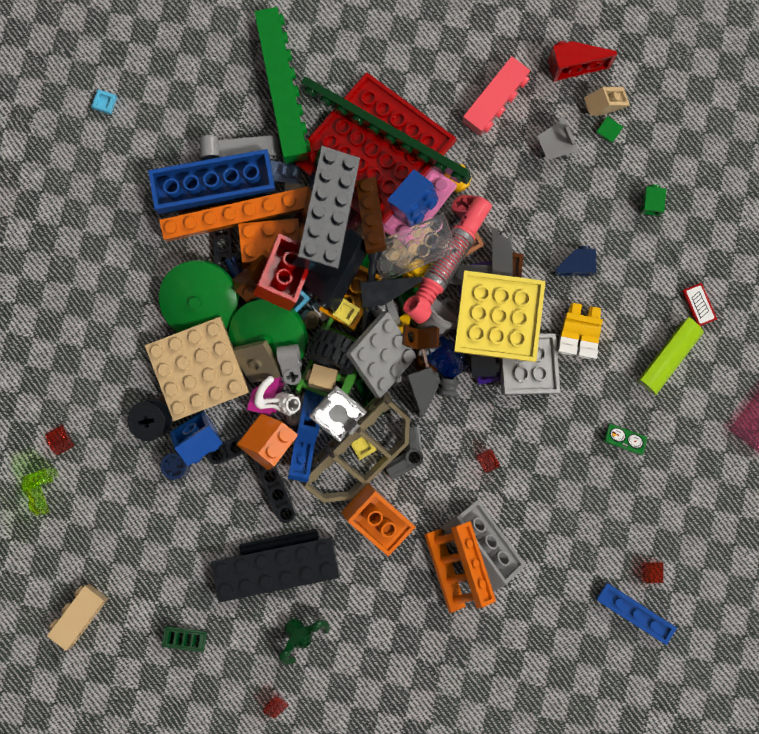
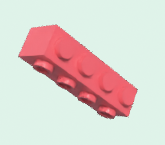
(496, 96)

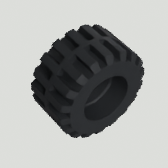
(329, 349)

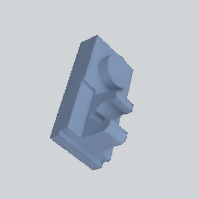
(285, 173)

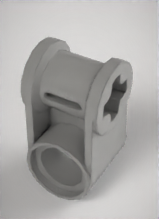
(290, 363)

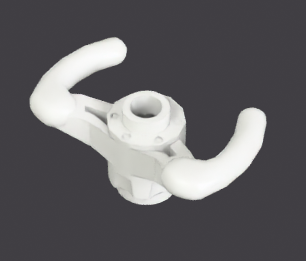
(282, 402)

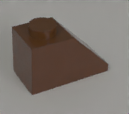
(246, 280)

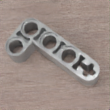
(213, 148)

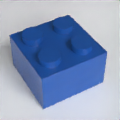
(413, 199)
(195, 438)

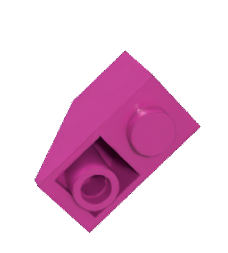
(272, 390)

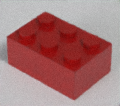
(279, 279)

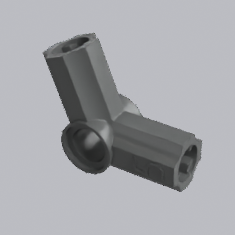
(402, 464)

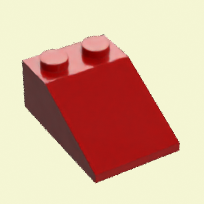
(578, 59)

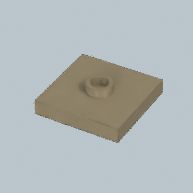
(257, 361)

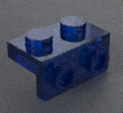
(448, 361)

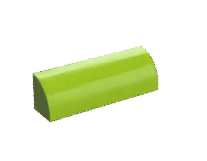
(670, 356)

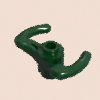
(300, 637)

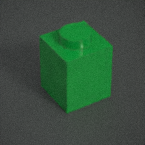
(653, 200)

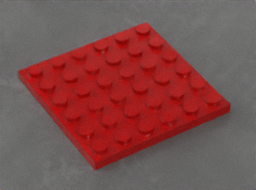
(376, 155)

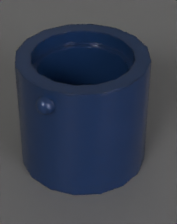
(174, 467)

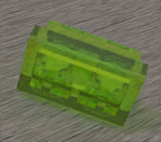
(32, 486)

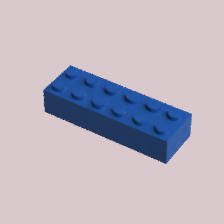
(212, 182)

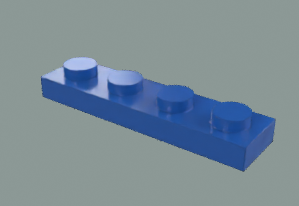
(636, 613)

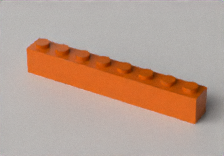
(233, 214)

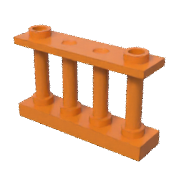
(472, 562)

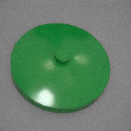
(196, 294)
(266, 321)

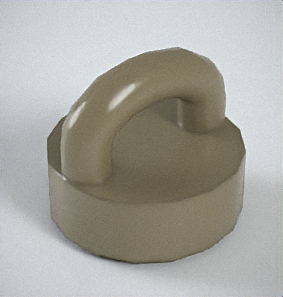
(310, 319)

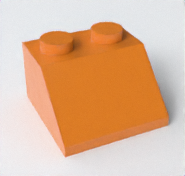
(267, 440)

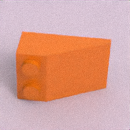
(378, 519)

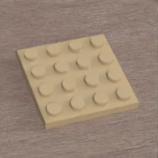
(197, 368)

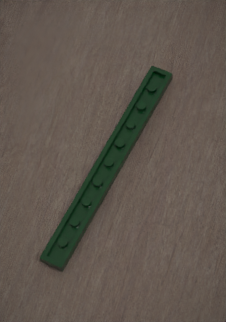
(389, 133)

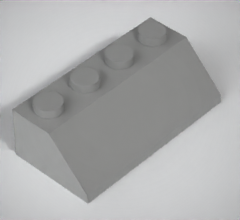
(497, 553)

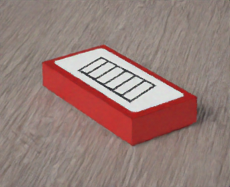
(699, 304)

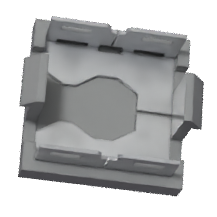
(338, 414)

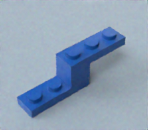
(305, 441)

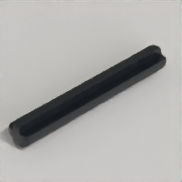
(279, 541)

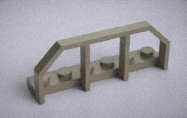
(334, 448)

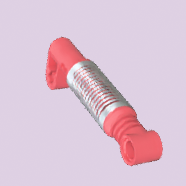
(472, 212)

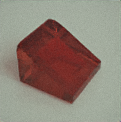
(59, 440)
(488, 460)
(652, 572)
(275, 706)

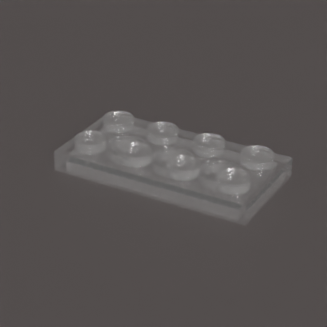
(416, 247)

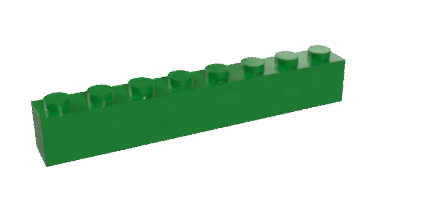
(281, 85)

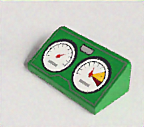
(625, 439)

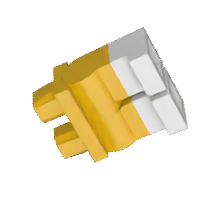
(581, 326)

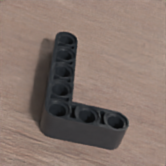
(270, 487)

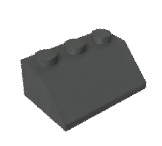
(423, 388)

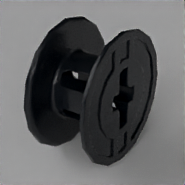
(149, 409)

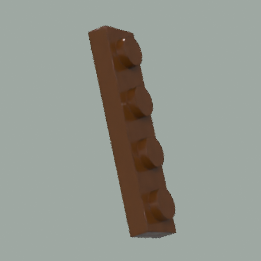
(371, 215)

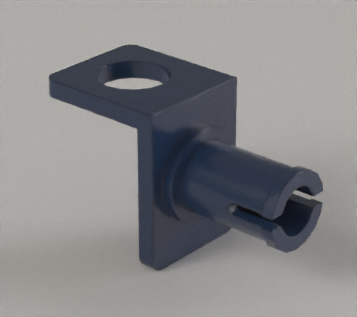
(234, 269)

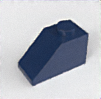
(579, 263)

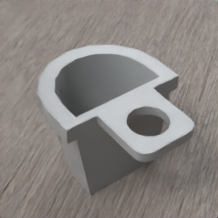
(558, 140)
(442, 317)

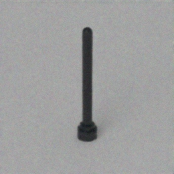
(373, 257)

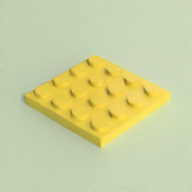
(499, 316)

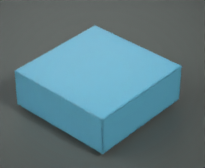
(104, 102)

